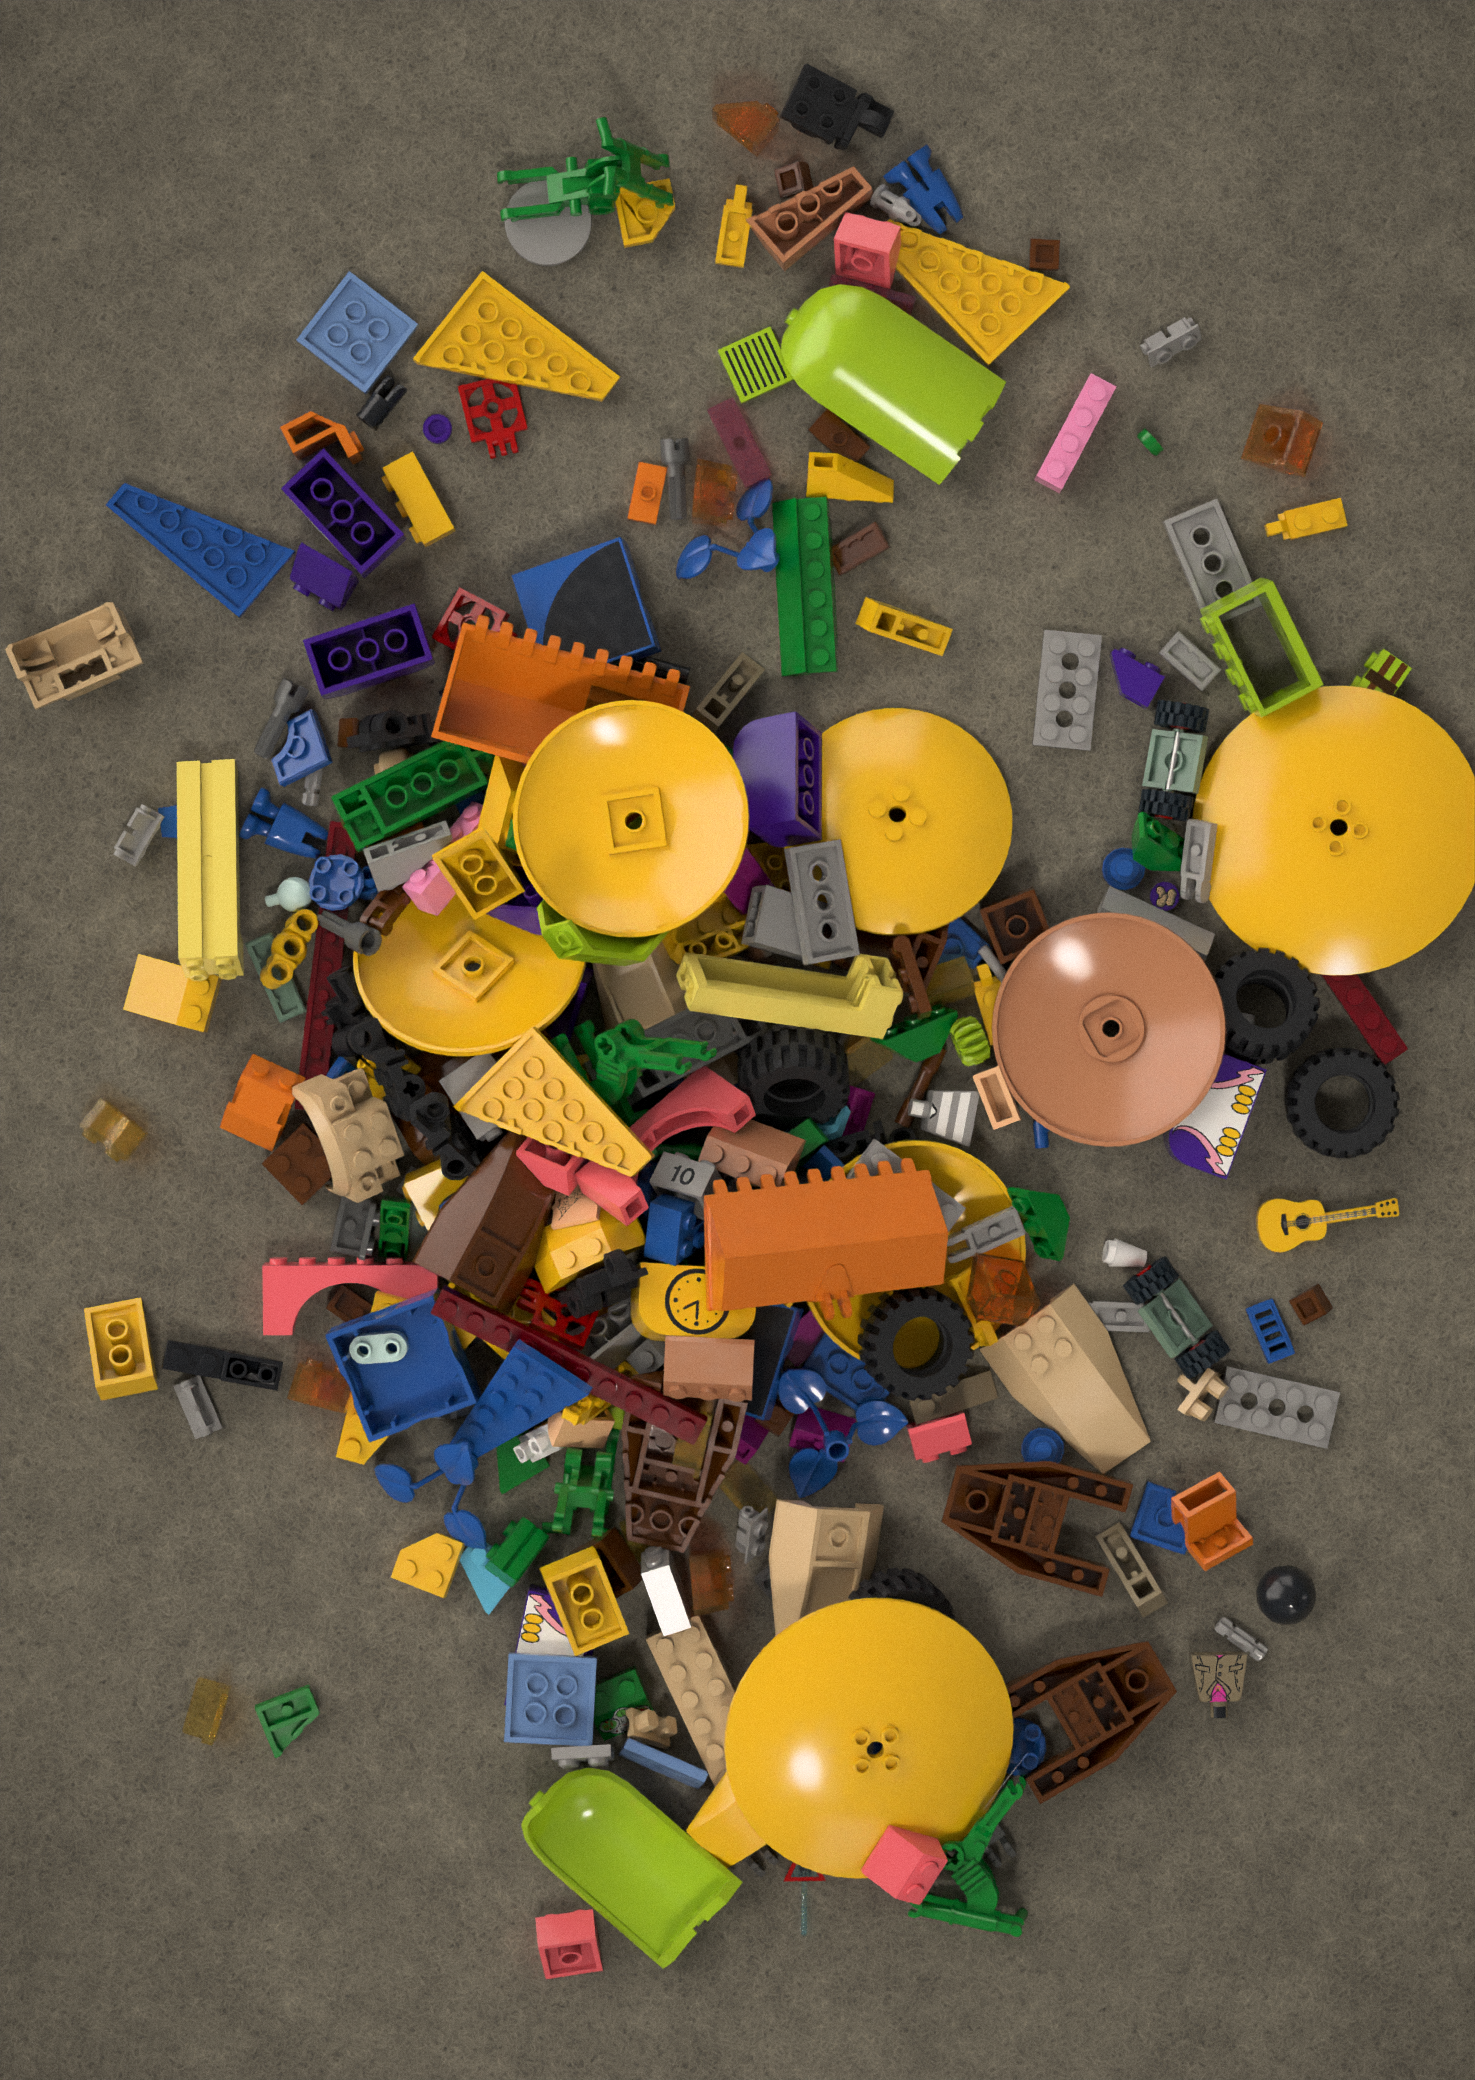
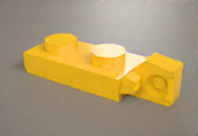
(734, 230)
(1309, 520)
(986, 993)
(958, 1287)
(584, 1410)

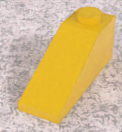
(903, 626)

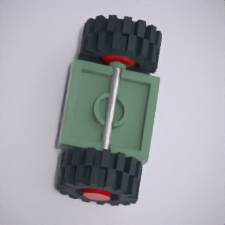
(1174, 760)
(1176, 1318)

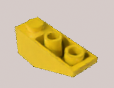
(844, 479)

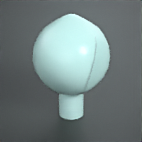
(291, 895)

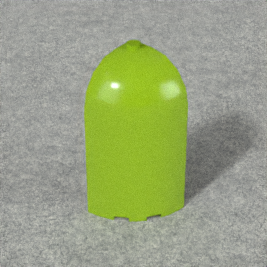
(889, 376)
(627, 1860)

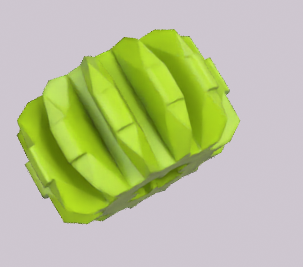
(969, 1041)

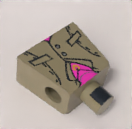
(1218, 1678)

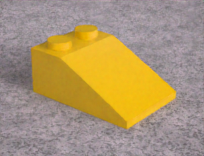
(479, 872)
(164, 993)
(120, 1349)
(584, 1600)

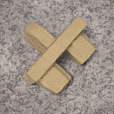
(1193, 1403)
(643, 1721)

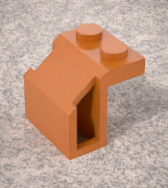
(333, 433)
(261, 1102)
(1210, 1521)

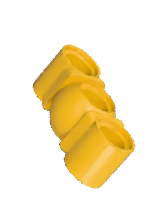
(297, 939)

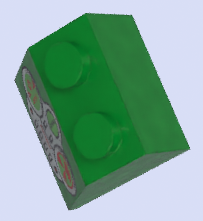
(614, 1696)

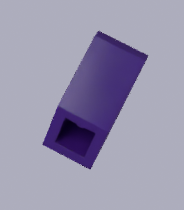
(1135, 680)

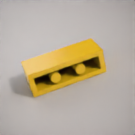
(417, 500)

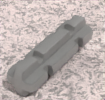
(312, 786)
(1241, 1638)

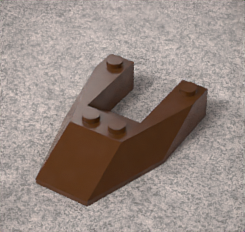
(1019, 1511)
(1100, 1702)

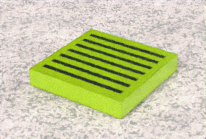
(755, 365)

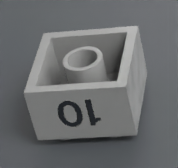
(685, 1179)

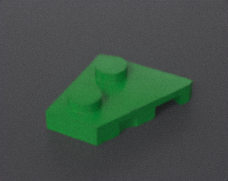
(511, 1470)
(287, 1716)

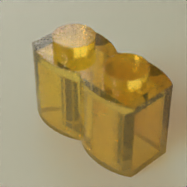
(113, 1130)

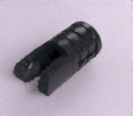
(377, 407)

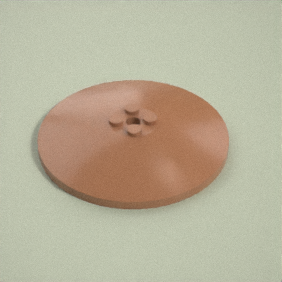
(1055, 1041)

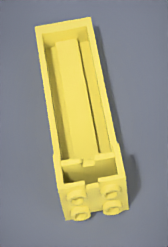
(208, 870)
(847, 1004)

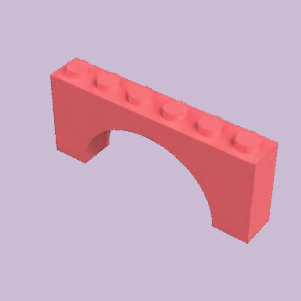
(696, 1102)
(293, 1283)

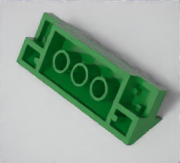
(805, 586)
(411, 792)

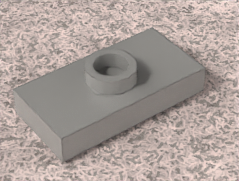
(1189, 661)

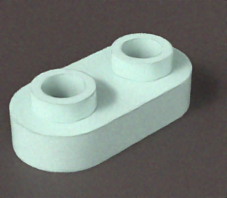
(378, 1347)

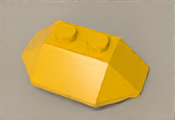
(499, 801)
(581, 1248)

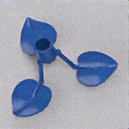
(758, 552)
(459, 1468)
(813, 1469)

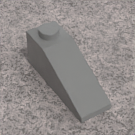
(398, 858)

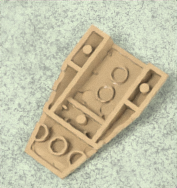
(1071, 1379)

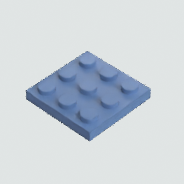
(357, 332)
(550, 1699)

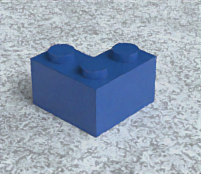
(672, 1230)

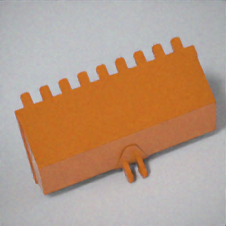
(514, 692)
(822, 1238)

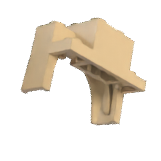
(75, 655)
(353, 1133)

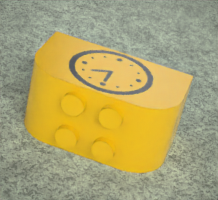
(674, 1304)

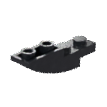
(222, 1364)

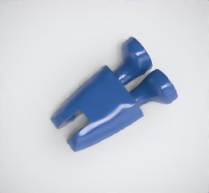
(930, 193)
(287, 829)

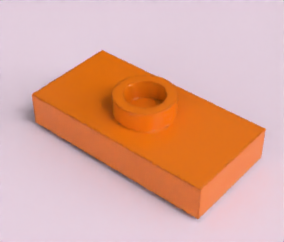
(647, 493)

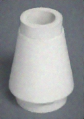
(1122, 1254)

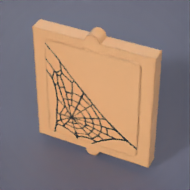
(573, 1209)

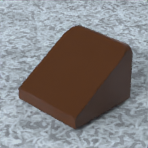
(793, 179)
(347, 728)
(1311, 1304)

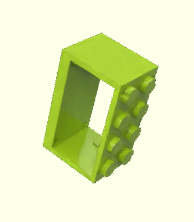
(1287, 635)

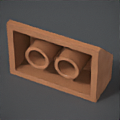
(753, 1152)
(708, 1368)

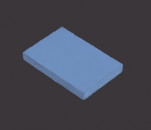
(663, 1763)

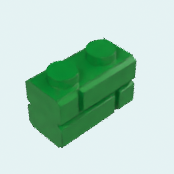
(516, 1552)

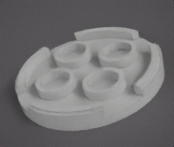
(546, 239)

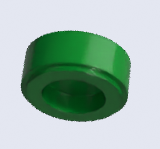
(1149, 442)

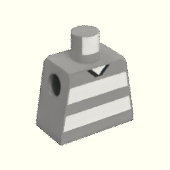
(947, 1114)

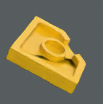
(640, 218)
(429, 1564)

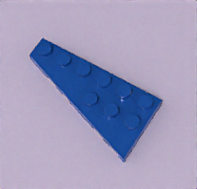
(215, 554)
(519, 1397)

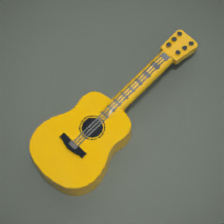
(1287, 1223)

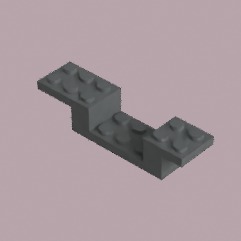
(720, 1032)

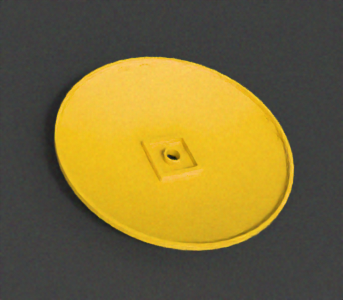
(1355, 896)
(857, 1679)

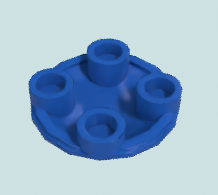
(336, 882)
(1026, 1740)

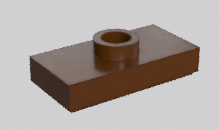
(838, 437)
(859, 548)

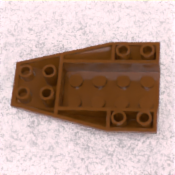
(490, 1228)

